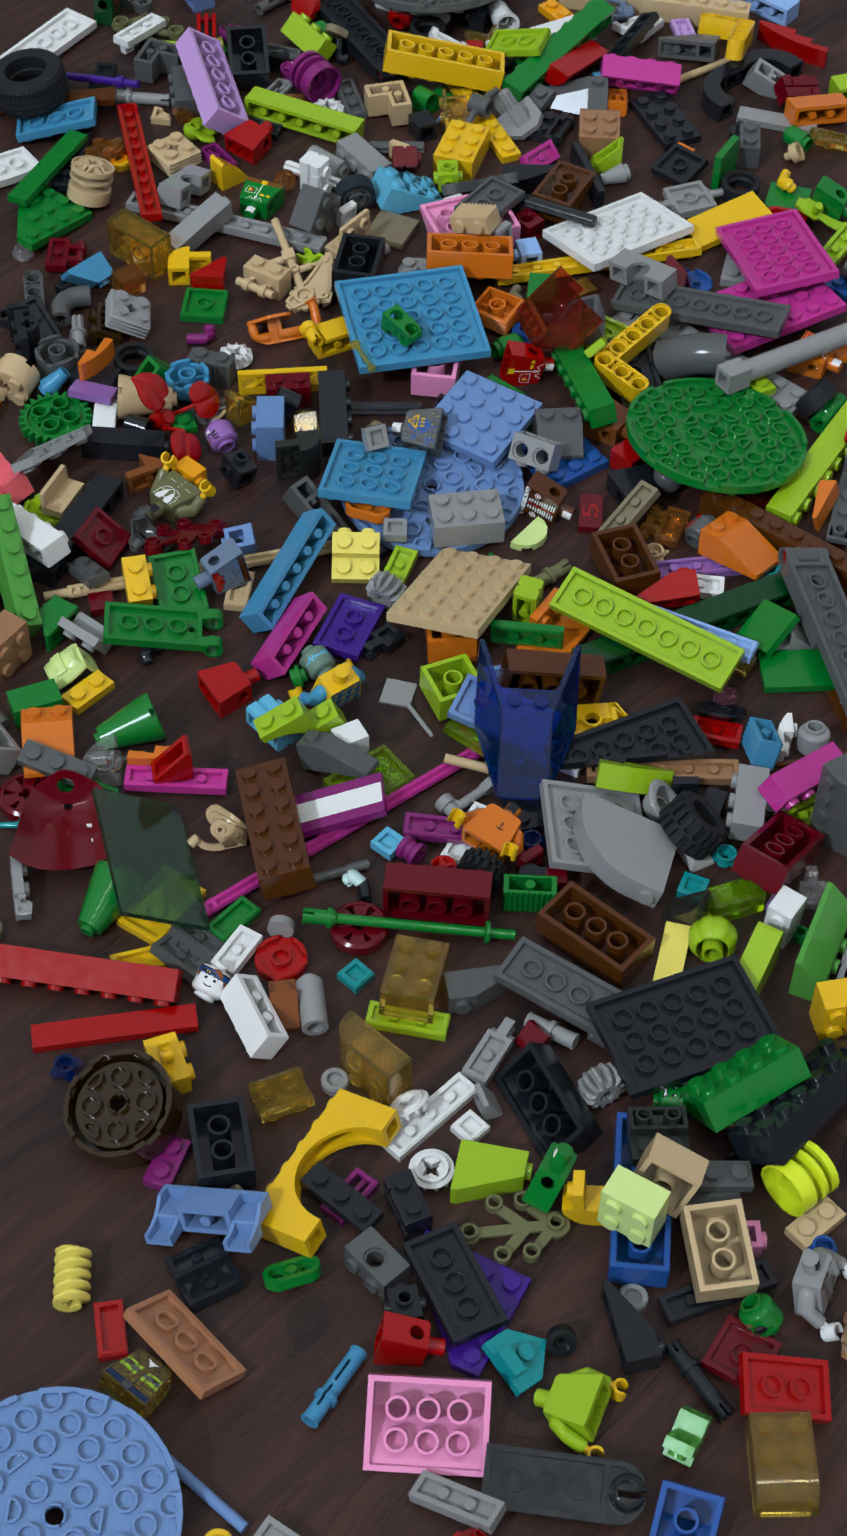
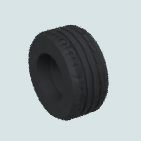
(32, 83)

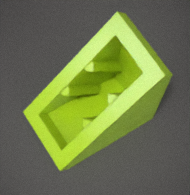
(608, 156)

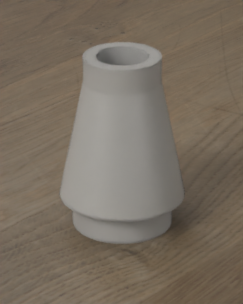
(616, 175)

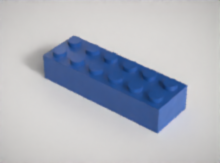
(628, 1260)

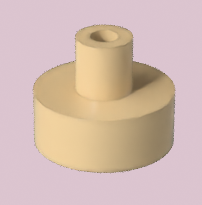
(795, 153)

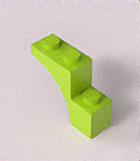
(295, 717)

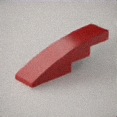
(787, 40)

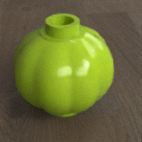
(712, 938)

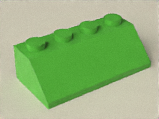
(822, 944)

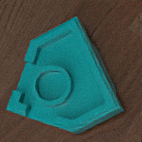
(517, 1359)

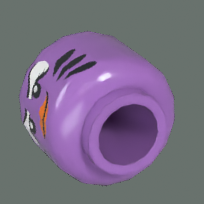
(221, 436)

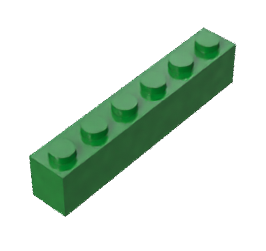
(585, 386)

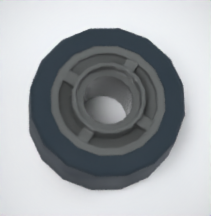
(356, 188)

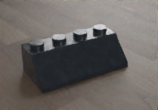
(541, 1088)

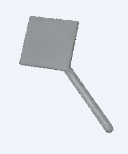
(401, 694)

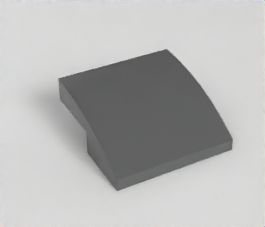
(186, 949)

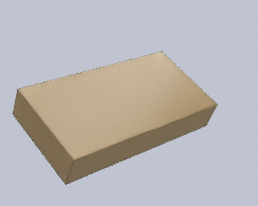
(238, 597)

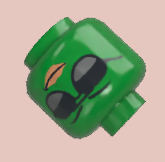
(761, 1314)

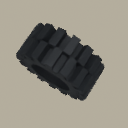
(478, 859)

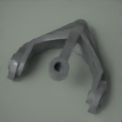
(141, 525)

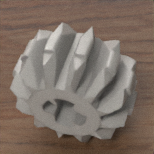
(385, 588)
(601, 1085)

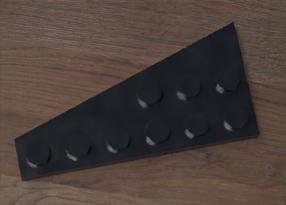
(646, 736)

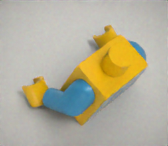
(339, 684)

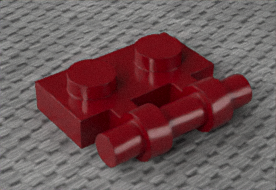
(59, 252)

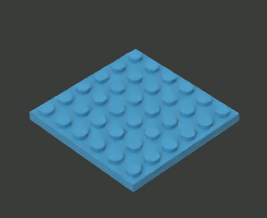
(433, 298)

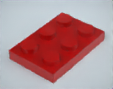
(784, 1385)

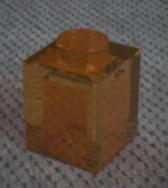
(129, 279)

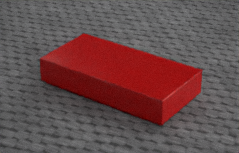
(110, 1330)

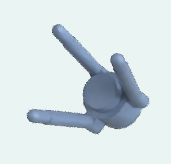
(623, 11)

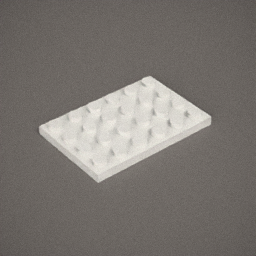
(628, 223)

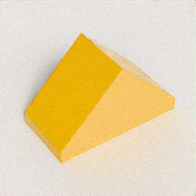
(225, 174)

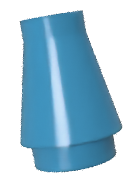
(54, 381)

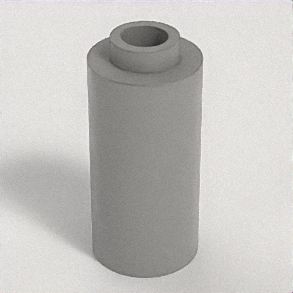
(339, 167)
(312, 1004)

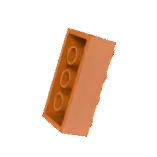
(478, 254)

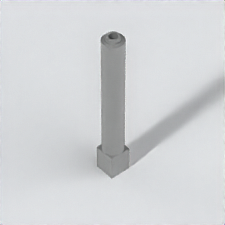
(738, 373)

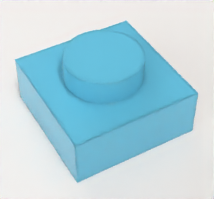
(386, 843)

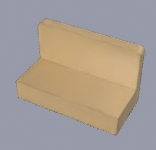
(59, 493)

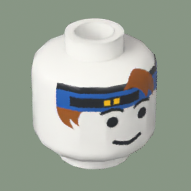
(211, 981)

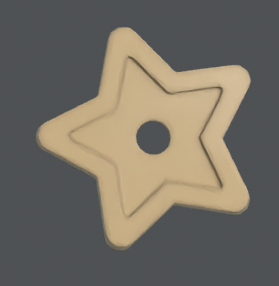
(658, 549)

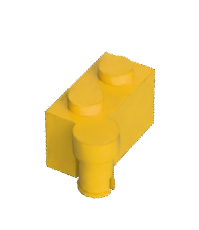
(326, 337)

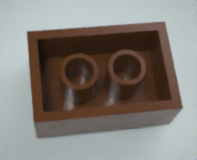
(624, 558)

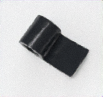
(138, 422)

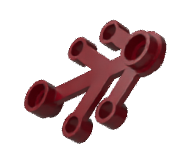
(185, 535)

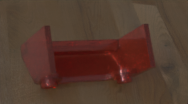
(549, 318)

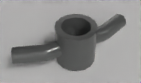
(481, 105)

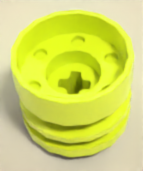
(801, 1180)

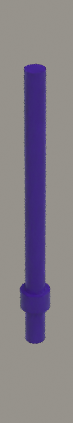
(118, 81)

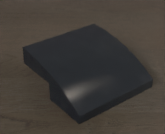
(204, 1274)

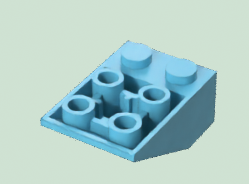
(402, 191)

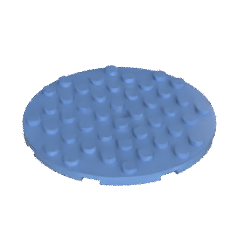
(451, 474)
(88, 1460)

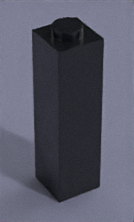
(124, 443)

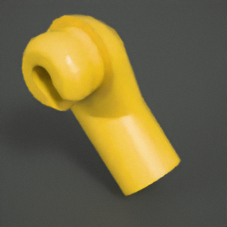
(785, 182)

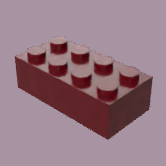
(777, 852)
(437, 894)

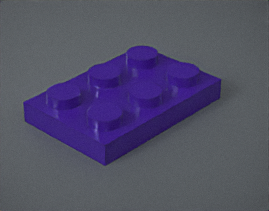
(349, 626)

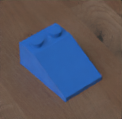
(687, 1511)

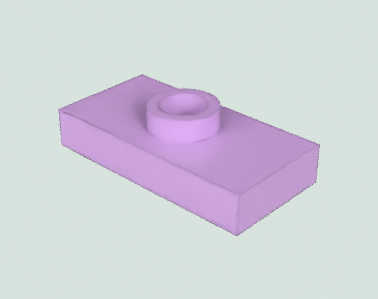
(682, 27)

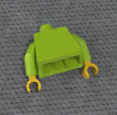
(578, 1405)

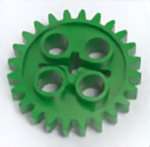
(53, 417)

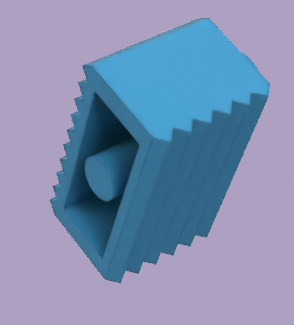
(762, 743)

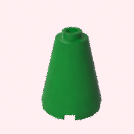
(133, 724)
(100, 902)

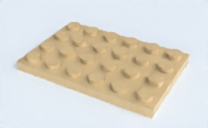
(458, 593)

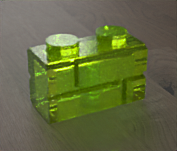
(736, 899)

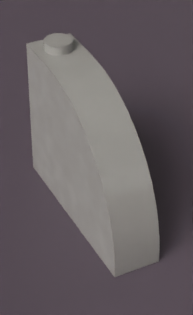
(623, 848)

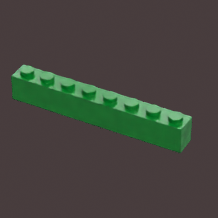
(581, 28)

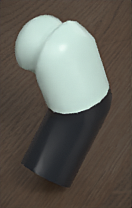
(354, 878)

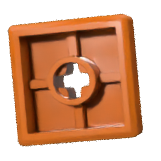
(498, 309)

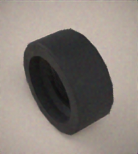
(425, 23)
(739, 178)
(129, 351)
(816, 397)

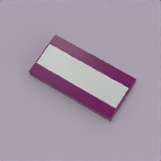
(342, 805)

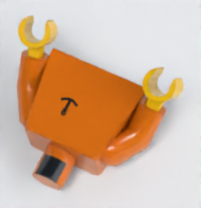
(491, 829)

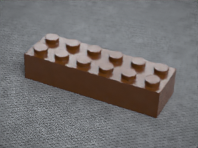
(275, 829)

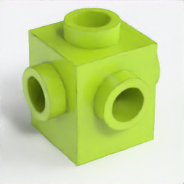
(447, 173)

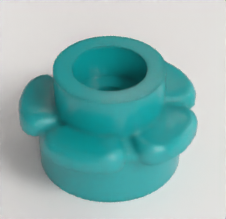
(725, 855)

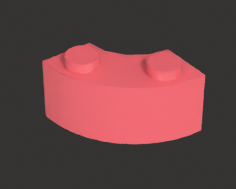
(14, 484)

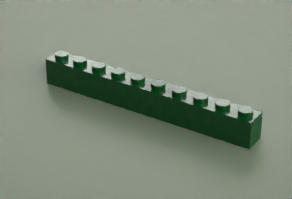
(723, 611)

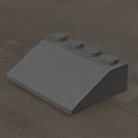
(830, 805)

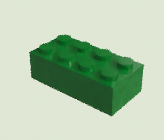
(745, 1082)

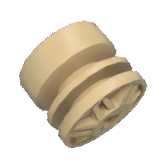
(90, 181)

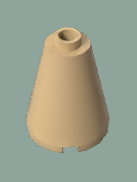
(130, 403)

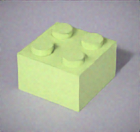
(633, 1206)

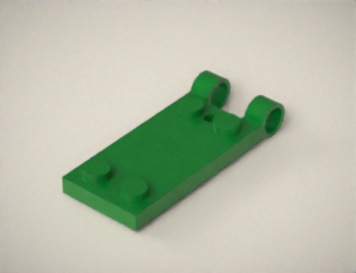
(162, 627)

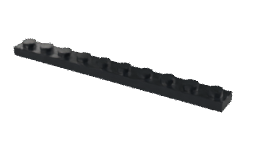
(61, 179)

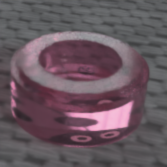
(728, 696)

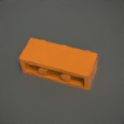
(816, 109)

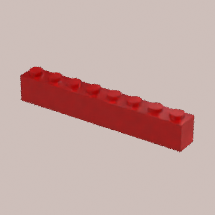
(89, 974)

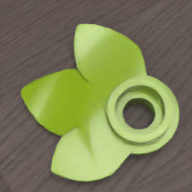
(196, 130)

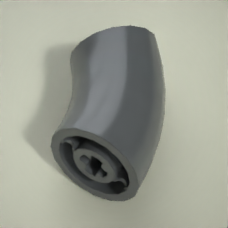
(689, 354)

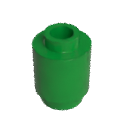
(794, 134)
(499, 344)

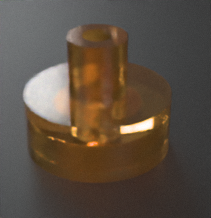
(286, 178)

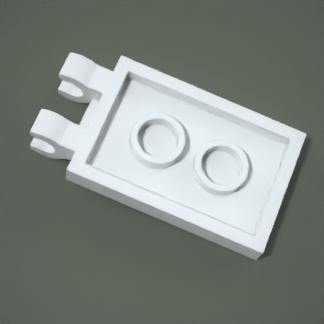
(15, 165)

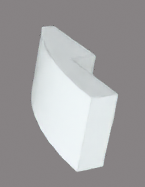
(105, 415)
(787, 731)

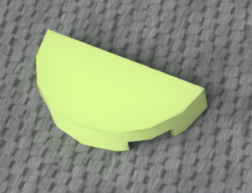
(532, 536)

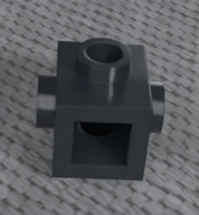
(238, 468)
(405, 1301)

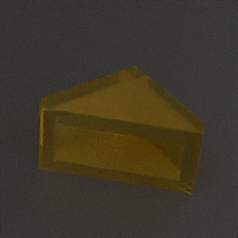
(238, 407)

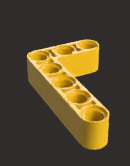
(733, 29)
(613, 358)

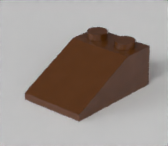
(564, 185)

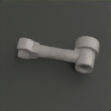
(448, 802)

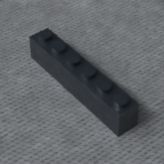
(102, 492)

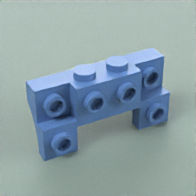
(209, 1211)

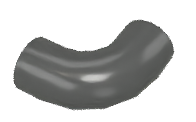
(67, 301)

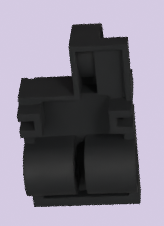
(23, 329)

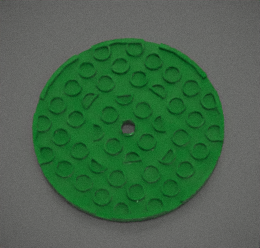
(716, 438)

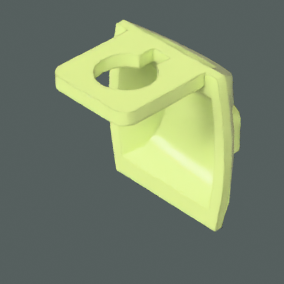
(69, 665)

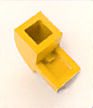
(183, 262)
(581, 1200)

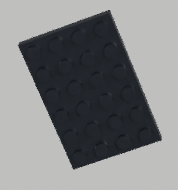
(680, 1025)

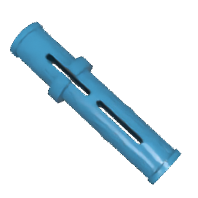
(327, 1395)

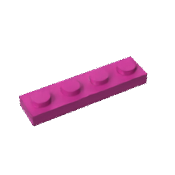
(205, 781)

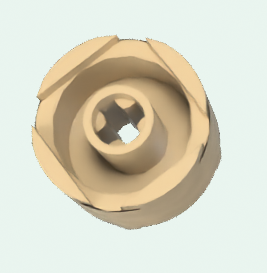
(17, 379)

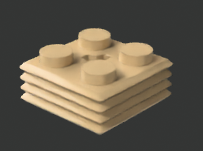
(173, 153)

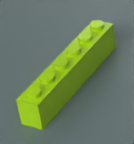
(302, 115)

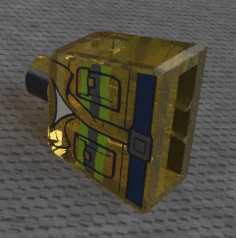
(137, 1382)

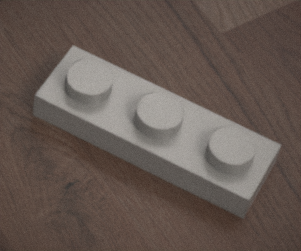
(457, 1502)

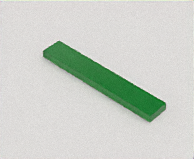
(47, 168)

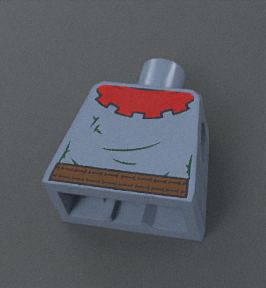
(223, 568)

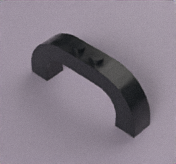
(719, 104)

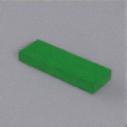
(527, 634)

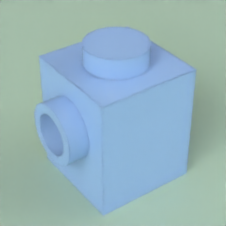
(527, 250)

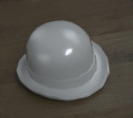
(657, 798)

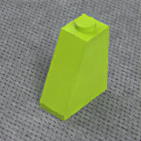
(761, 954)
(488, 1170)

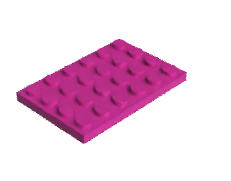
(777, 253)
(807, 304)

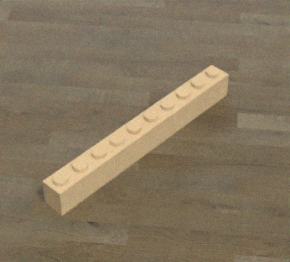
(678, 8)

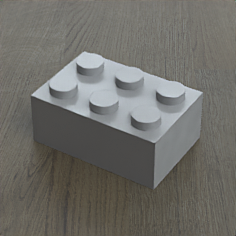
(466, 518)

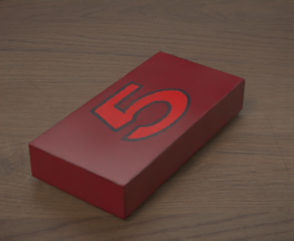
(590, 513)

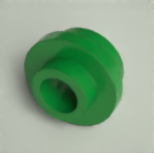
(298, 676)

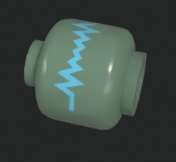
(316, 661)

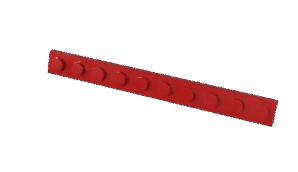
(139, 162)

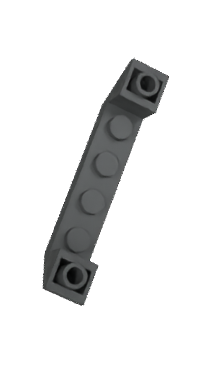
(838, 524)

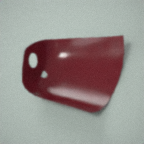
(57, 837)

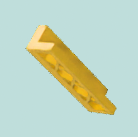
(254, 380)

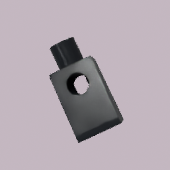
(624, 480)

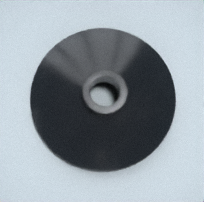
(721, 712)

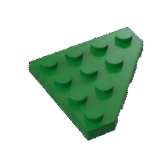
(48, 217)

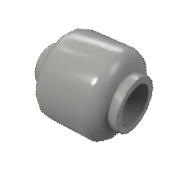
(812, 736)

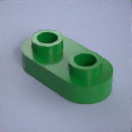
(291, 1273)

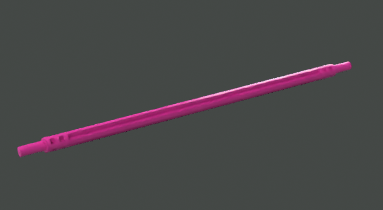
(324, 840)

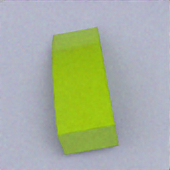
(629, 776)

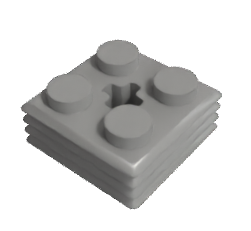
(128, 313)

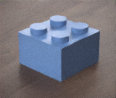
(268, 426)

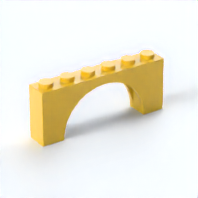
(344, 1123)

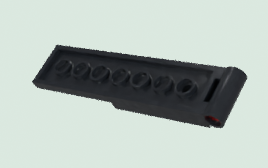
(365, 36)

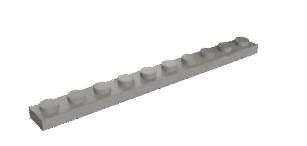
(245, 228)

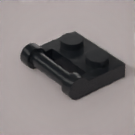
(550, 124)

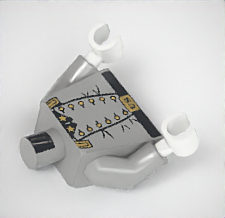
(815, 1286)

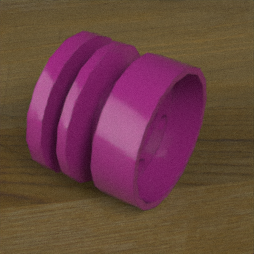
(314, 76)

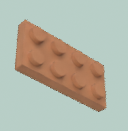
(184, 1344)

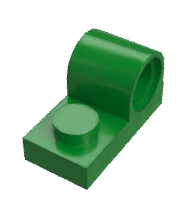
(424, 98)

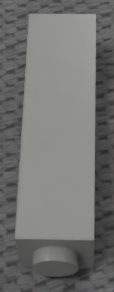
(201, 223)

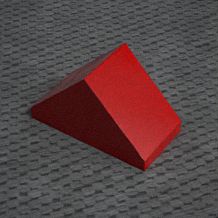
(211, 276)
(173, 763)

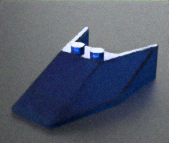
(524, 730)

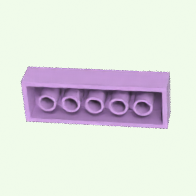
(211, 81)

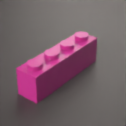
(641, 73)
(289, 636)
(798, 779)

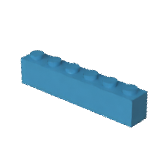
(287, 570)

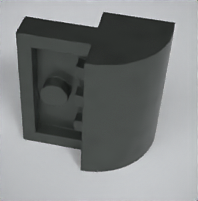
(298, 456)
(647, 1121)

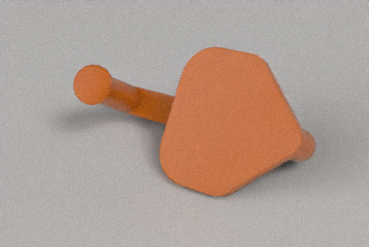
(275, 332)

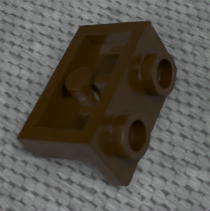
(97, 326)

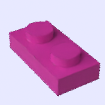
(541, 155)

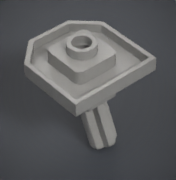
(520, 117)

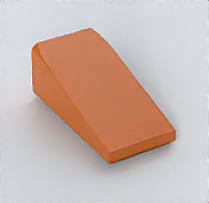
(617, 100)
(825, 499)

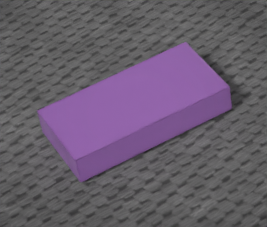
(93, 392)

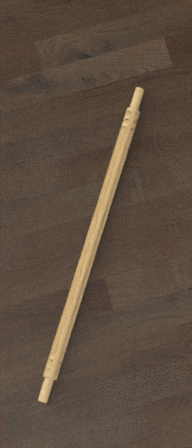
(117, 583)

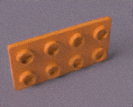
(573, 631)

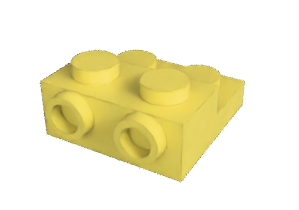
(355, 555)

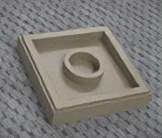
(394, 227)

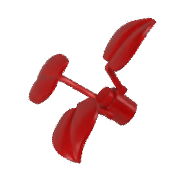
(153, 390)

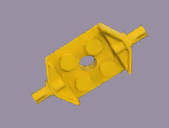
(600, 712)

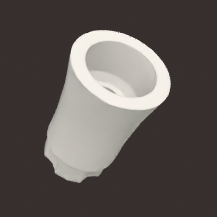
(502, 15)

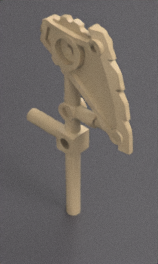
(316, 284)

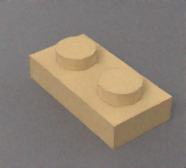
(817, 1221)

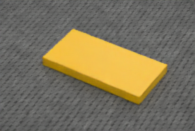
(736, 210)

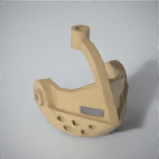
(225, 827)

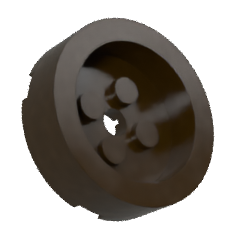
(139, 1128)

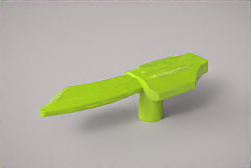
(814, 211)

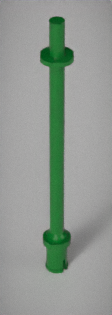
(331, 917)

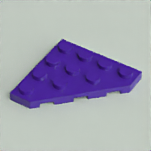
(510, 1290)

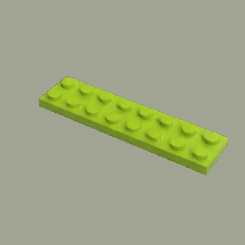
(647, 629)

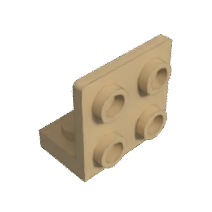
(358, 225)

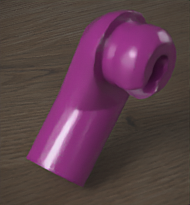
(203, 338)

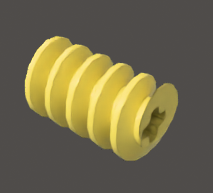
(71, 1278)

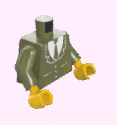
(176, 496)

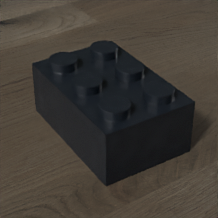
(248, 56)
(358, 257)
(221, 1143)

